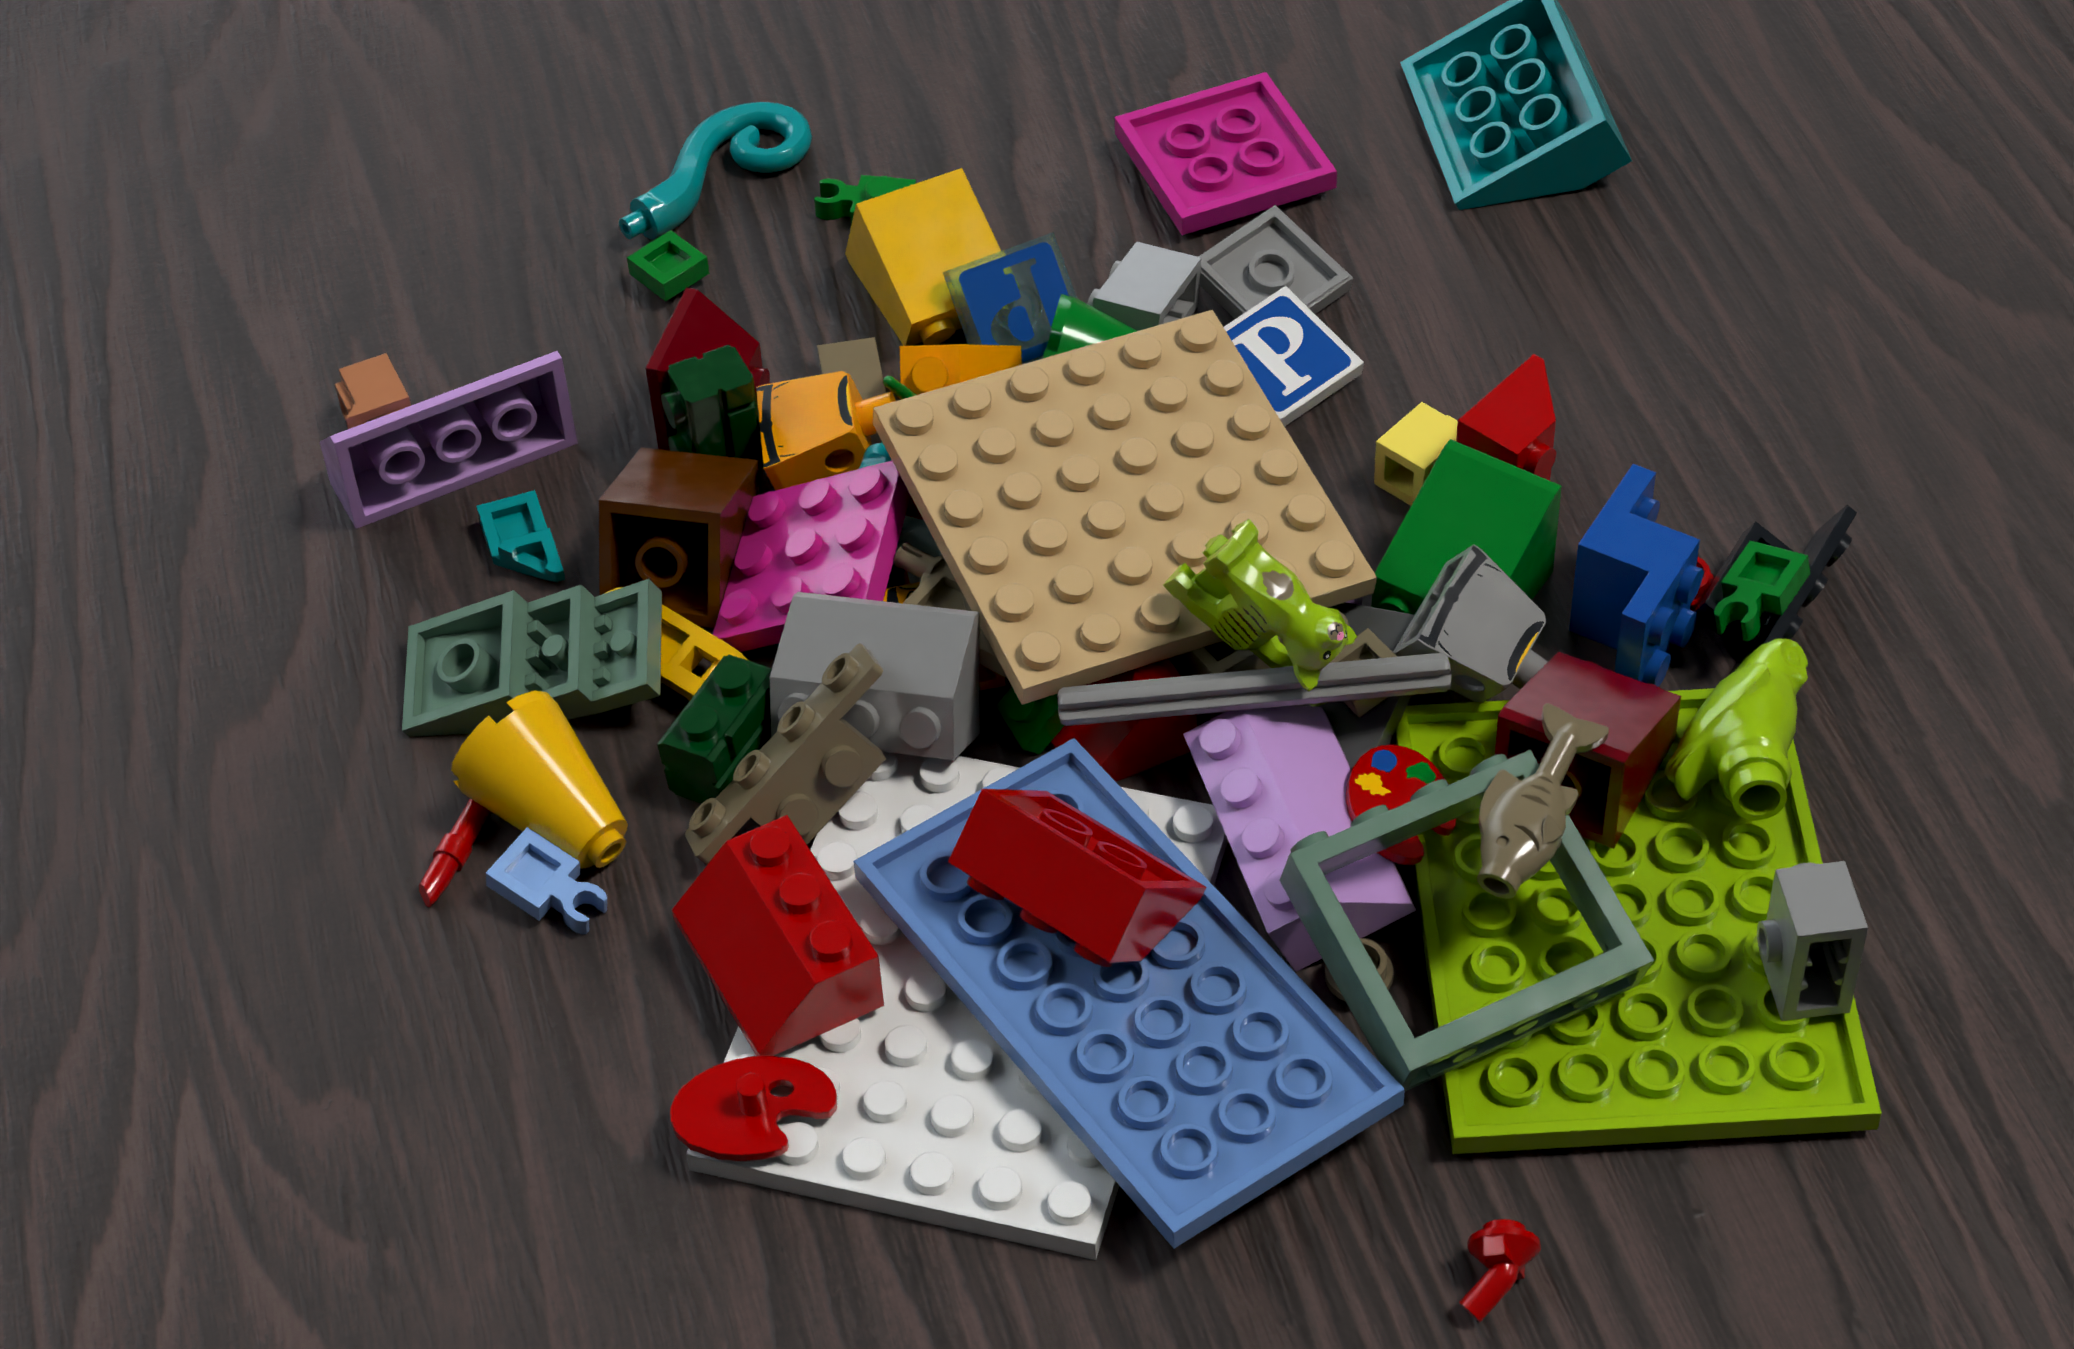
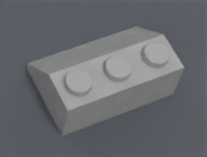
(929, 662)

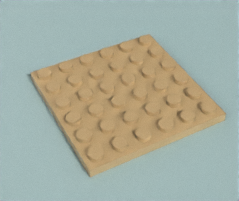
(1092, 480)

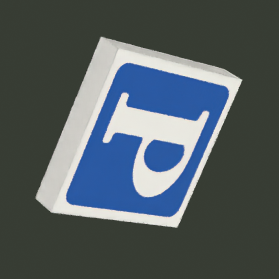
(1292, 354)

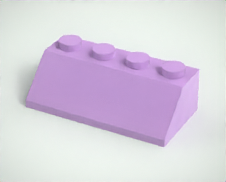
(451, 440)
(1274, 783)

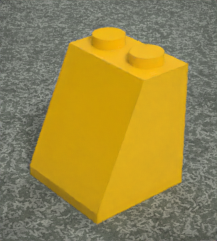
(905, 244)

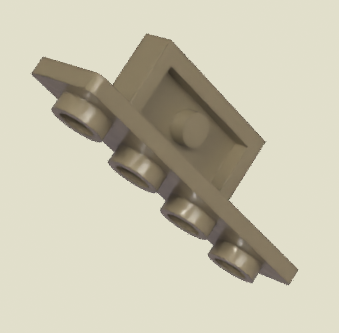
(804, 767)

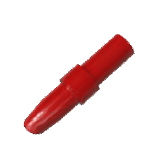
(453, 851)

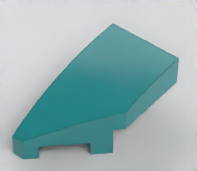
(520, 536)

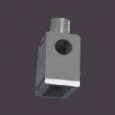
(1479, 624)

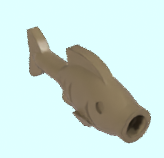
(1527, 817)

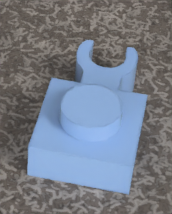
(543, 876)

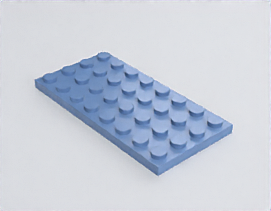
(1175, 1070)

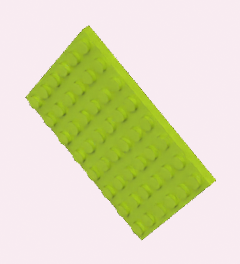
(1699, 1036)

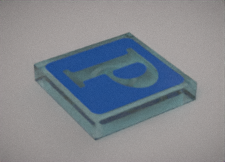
(1011, 295)

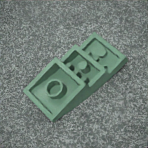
(570, 644)

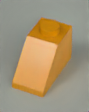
(938, 366)

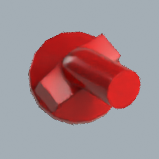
(1505, 1250)

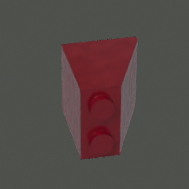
(1617, 772)

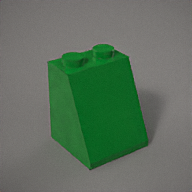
(1468, 503)

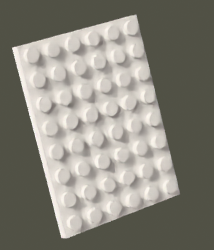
(926, 1099)

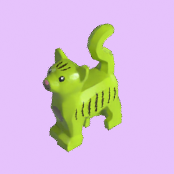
(1254, 600)

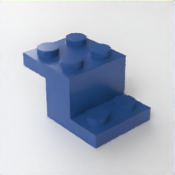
(1636, 581)

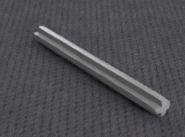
(1252, 689)

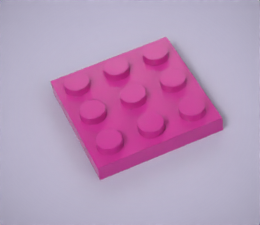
(1225, 153)
(812, 539)

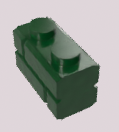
(713, 406)
(717, 729)

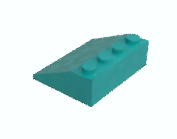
(1514, 107)

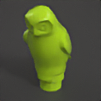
(1745, 732)

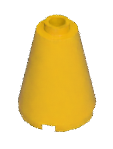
(541, 779)

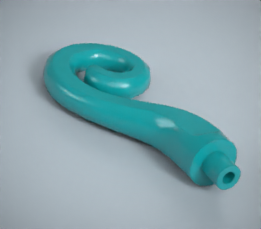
(676, 198)

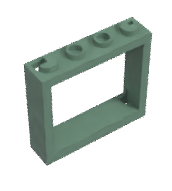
(1495, 1025)

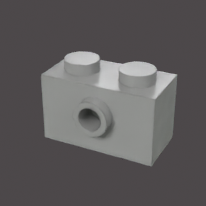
(1150, 287)
(1812, 940)

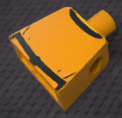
(814, 427)

